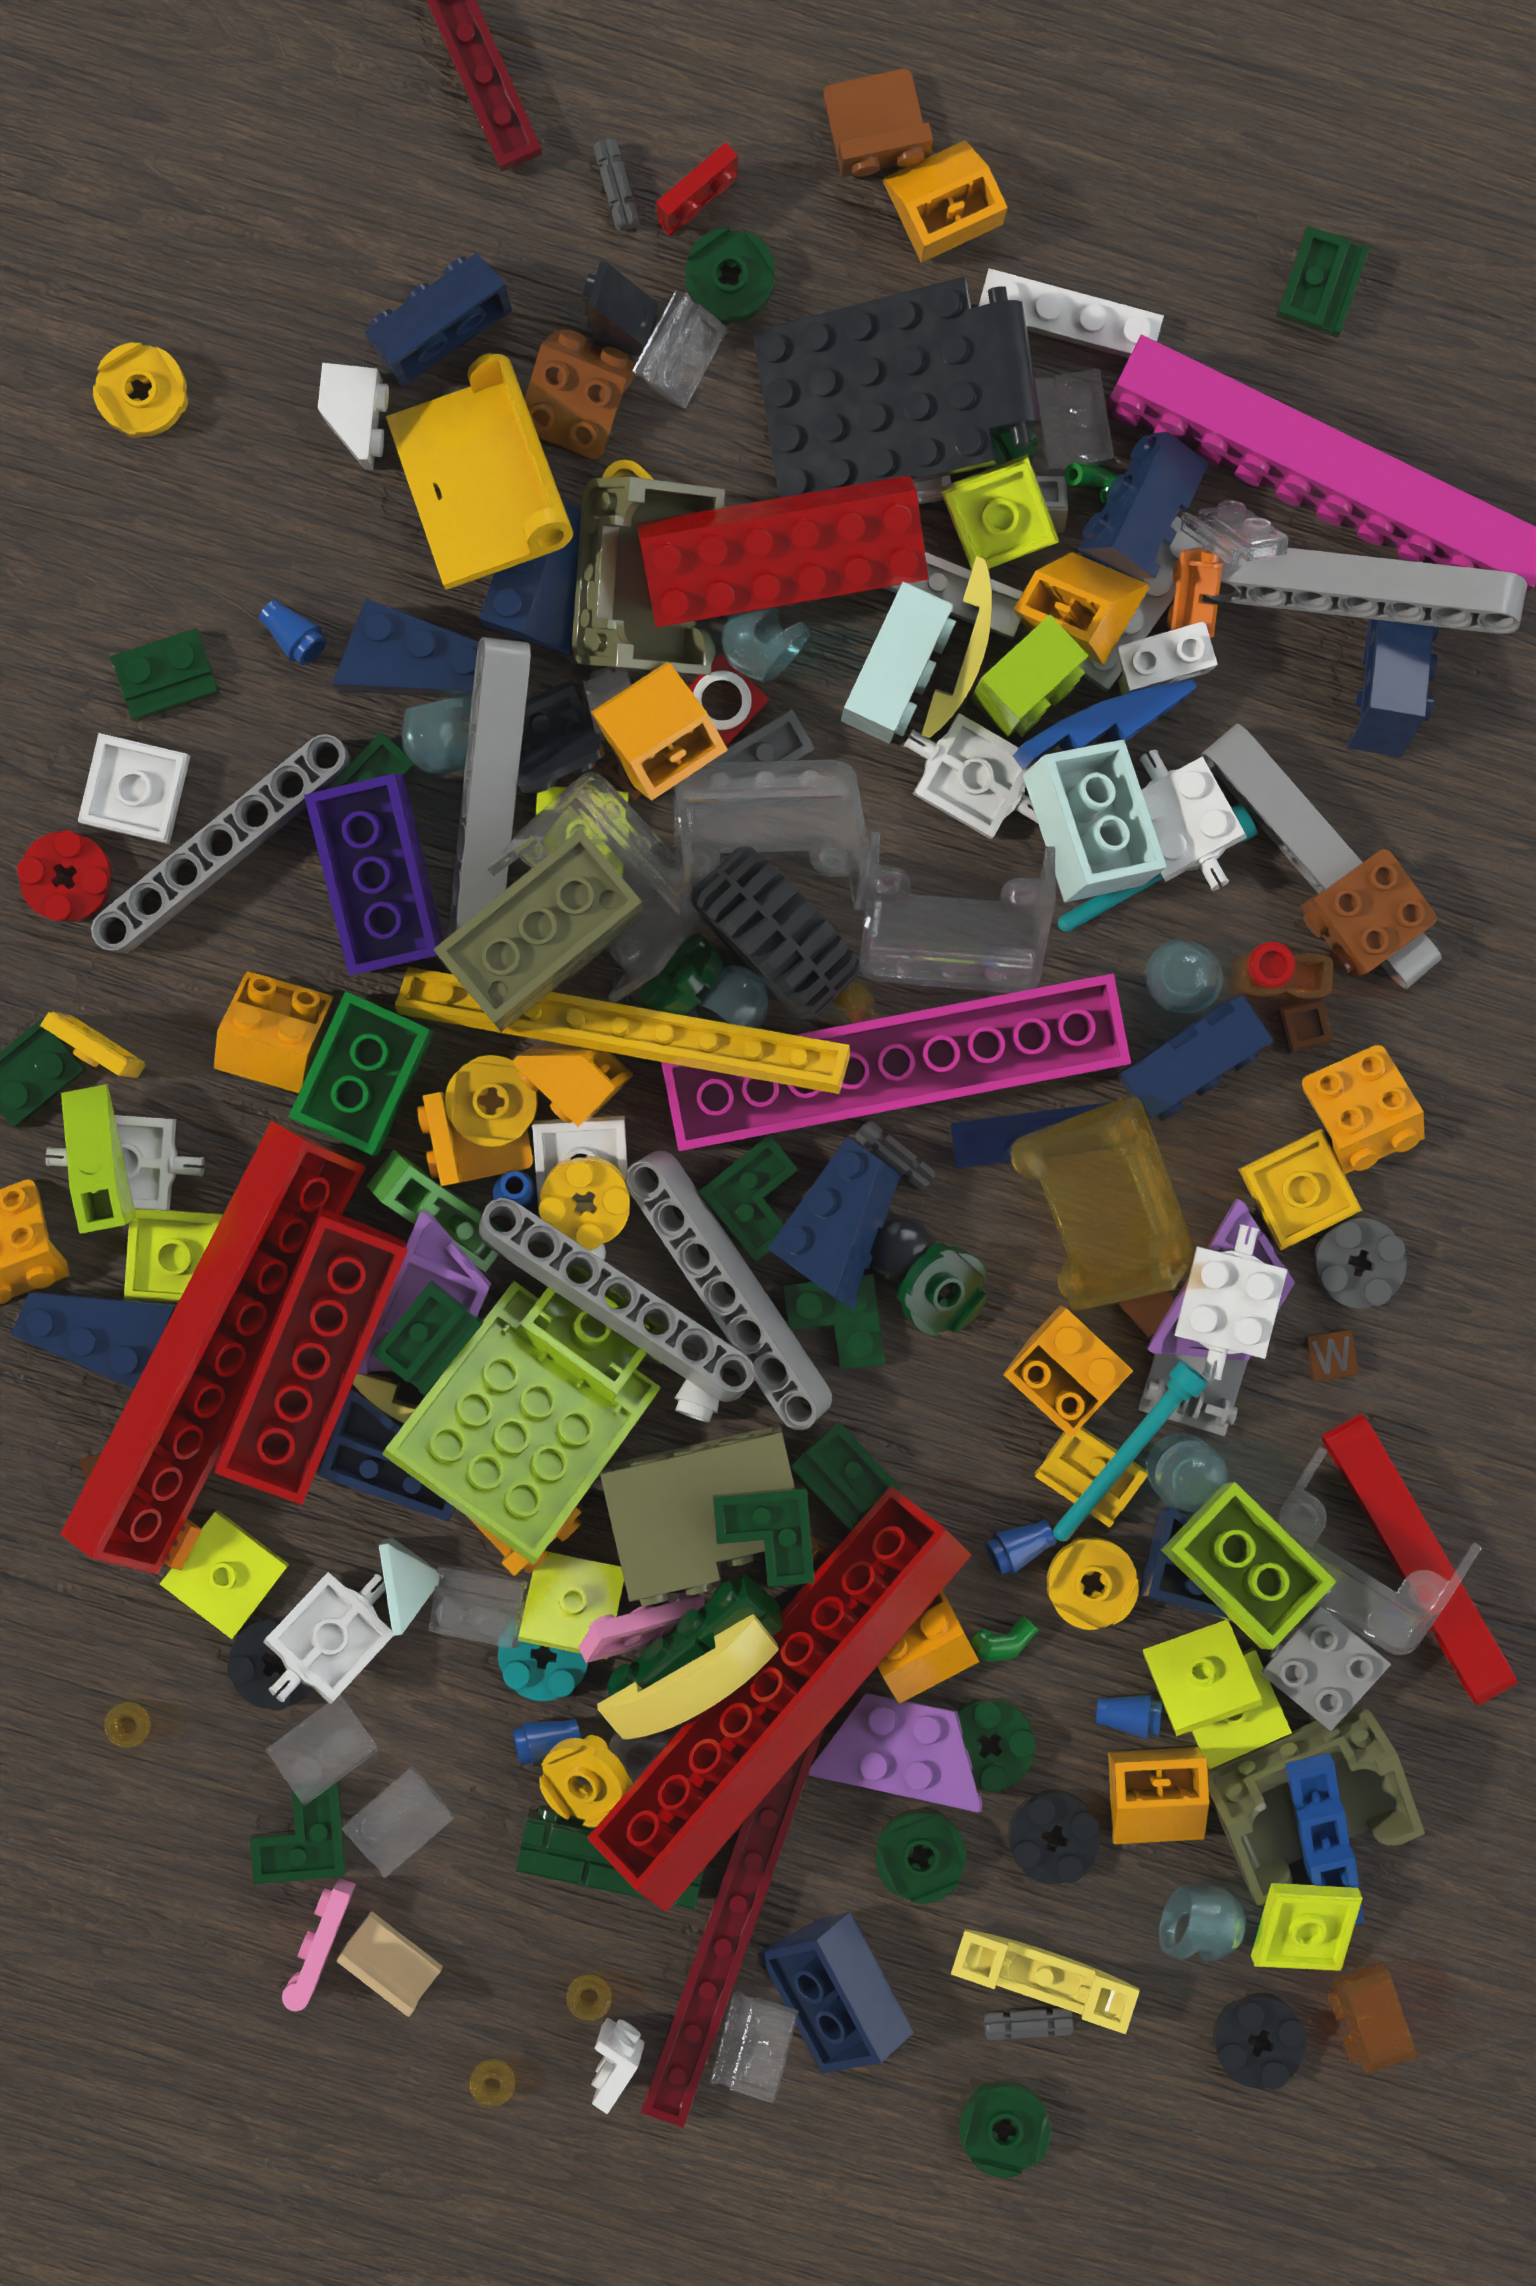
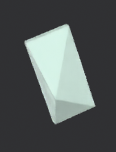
(407, 1582)

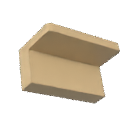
(389, 1963)

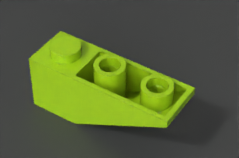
(95, 1161)

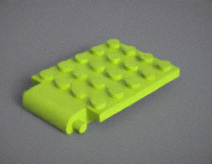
(527, 1415)

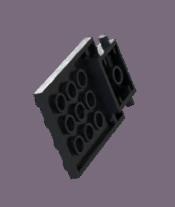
(896, 388)

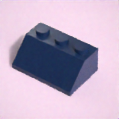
(438, 318)
(537, 596)
(840, 1994)

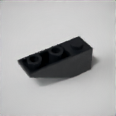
(618, 311)

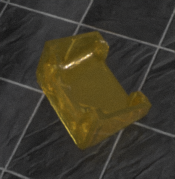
(1108, 1204)

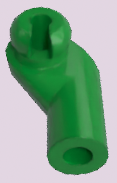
(1090, 476)
(1005, 1646)

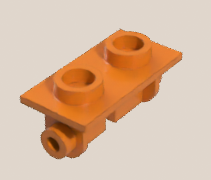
(1195, 574)

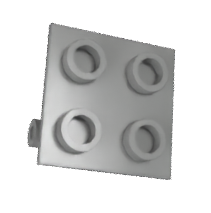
(1212, 1408)
(1325, 1668)

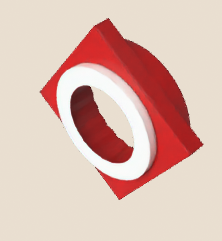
(752, 697)

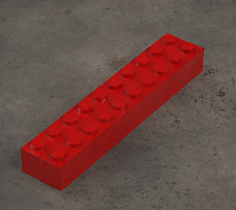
(206, 1354)
(746, 1742)

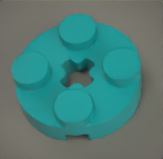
(541, 1682)

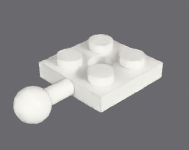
(559, 1141)

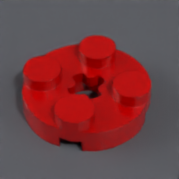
(91, 881)

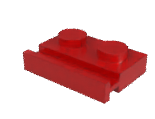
(697, 189)

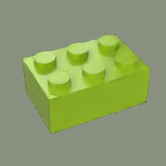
(1031, 674)
(1248, 1566)

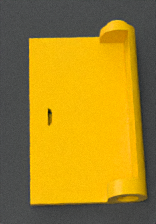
(491, 473)

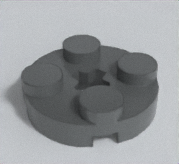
(1383, 1251)

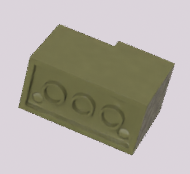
(541, 930)
(666, 1509)

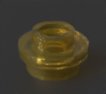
(856, 1002)
(118, 1734)
(585, 2010)
(492, 2069)

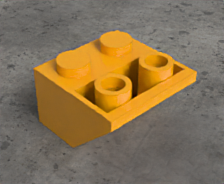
(946, 200)
(1085, 600)
(659, 731)
(272, 1031)
(572, 1077)
(1066, 1370)
(927, 1652)
(1158, 1795)

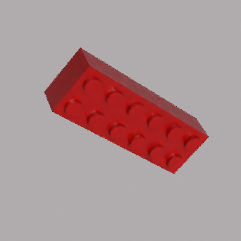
(783, 551)
(310, 1356)

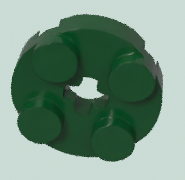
(735, 250)
(684, 975)
(928, 1275)
(1016, 1742)
(908, 1879)
(1020, 2149)

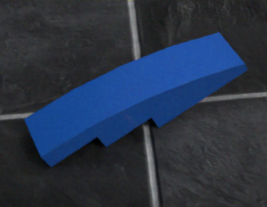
(1115, 718)
(1321, 1824)

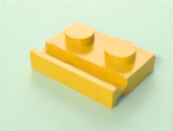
(1077, 1462)

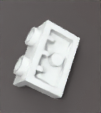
(1166, 658)
(622, 2053)

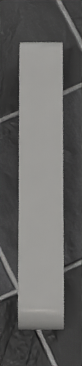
(1378, 590)
(489, 775)
(1300, 832)
(199, 847)
(606, 1279)
(708, 1280)

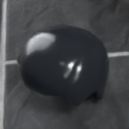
(898, 1248)

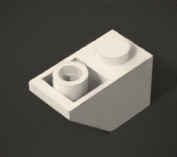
(351, 407)

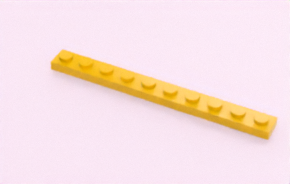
(639, 1033)

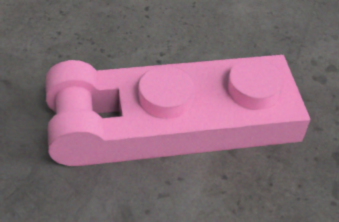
(635, 1630)
(318, 1945)

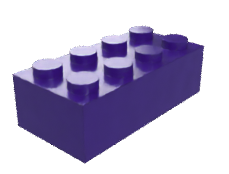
(375, 873)

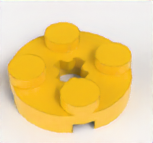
(114, 384)
(471, 1118)
(580, 1176)
(1100, 1608)
(592, 1761)

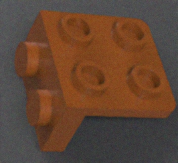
(877, 123)
(577, 392)
(1369, 914)

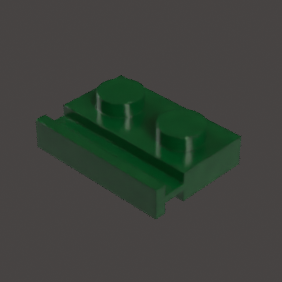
(1322, 281)
(164, 674)
(34, 1072)
(427, 1337)
(843, 1474)

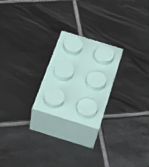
(899, 664)
(1095, 820)

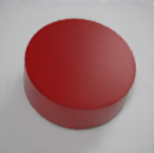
(1271, 965)

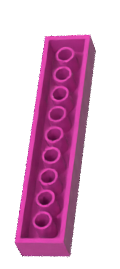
(1318, 465)
(915, 1062)

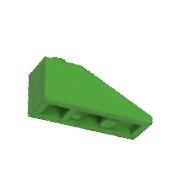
(410, 1189)

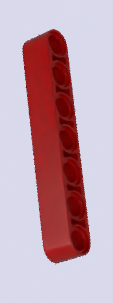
(1415, 1548)

